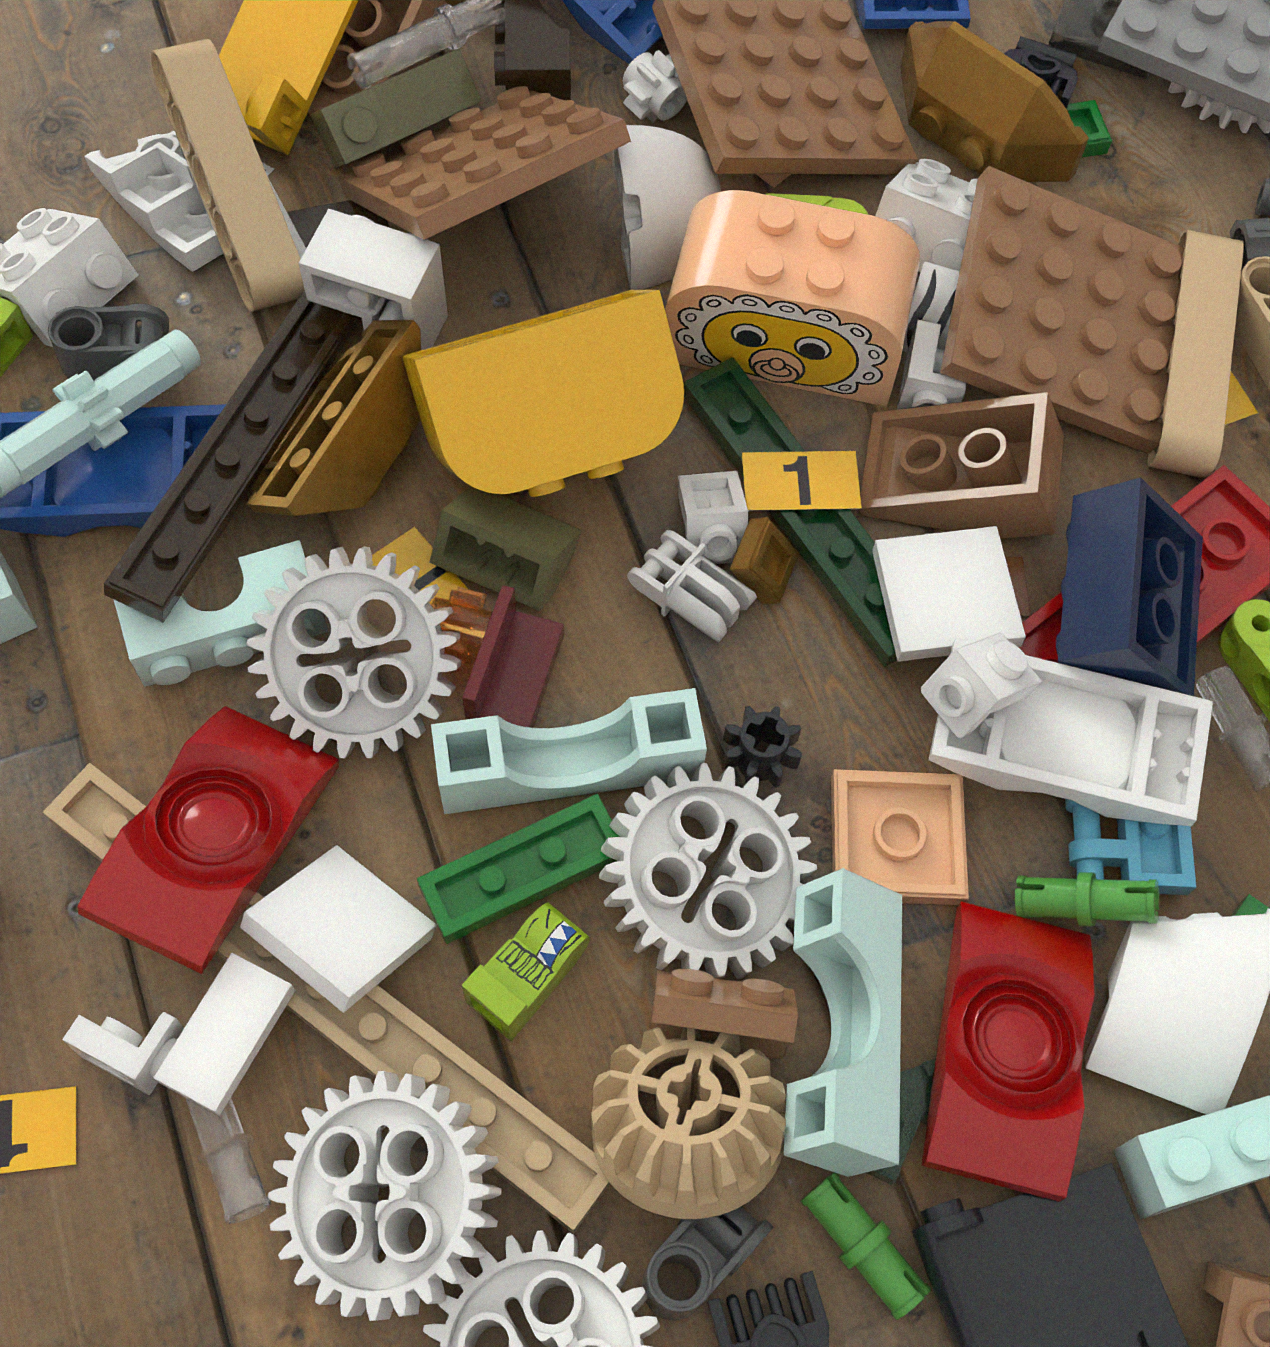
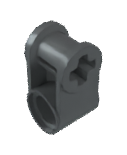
(103, 336)
(710, 1250)

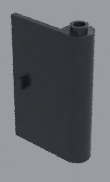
(1047, 1271)

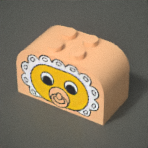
(794, 294)

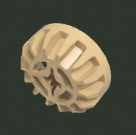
(696, 1165)

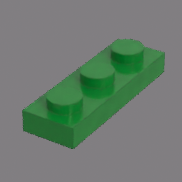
(518, 869)

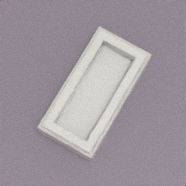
(225, 1034)

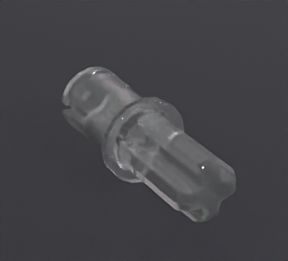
(1238, 723)
(230, 1162)

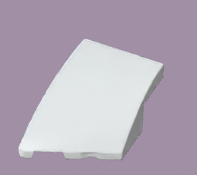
(161, 197)
(1184, 1006)

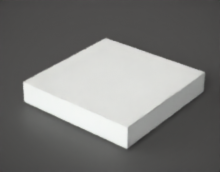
(946, 590)
(338, 927)

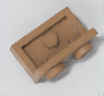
(754, 1009)

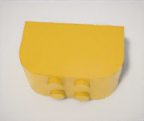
(551, 394)

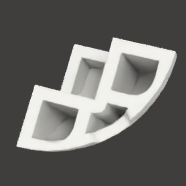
(658, 186)

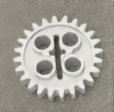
(365, 707)
(656, 841)
(444, 1192)
(600, 1311)

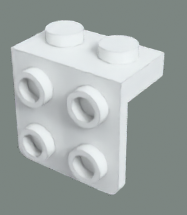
(931, 210)
(60, 264)

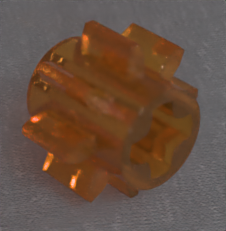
(468, 619)

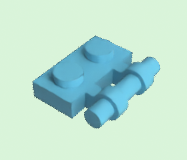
(1140, 851)

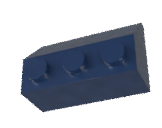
(1131, 588)

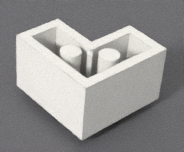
(375, 273)

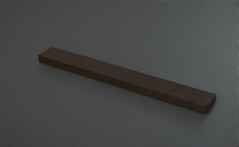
(228, 460)

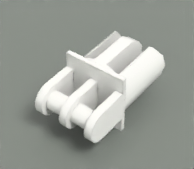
(695, 590)

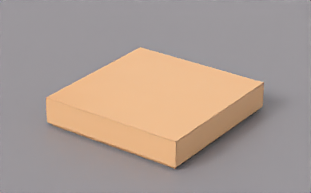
(902, 832)

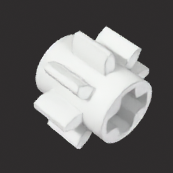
(653, 87)

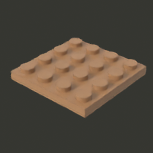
(783, 87)
(480, 160)
(1065, 309)

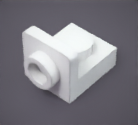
(921, 378)
(714, 513)
(117, 1050)

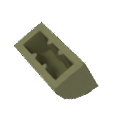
(504, 544)

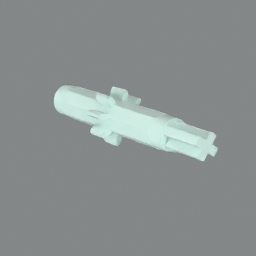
(93, 409)

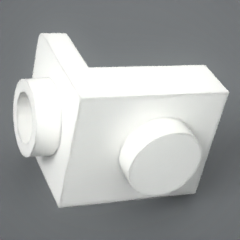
(979, 682)

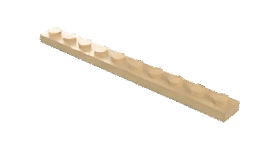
(385, 1036)

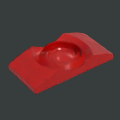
(207, 838)
(1011, 1053)

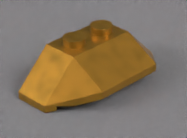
(986, 106)
(346, 429)

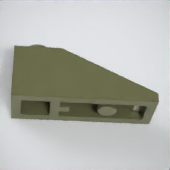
(396, 108)

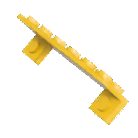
(279, 60)

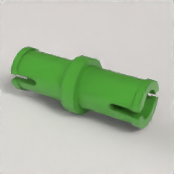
(1087, 899)
(866, 1246)

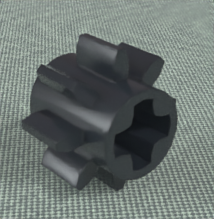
(766, 728)

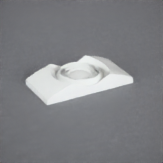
(1090, 741)

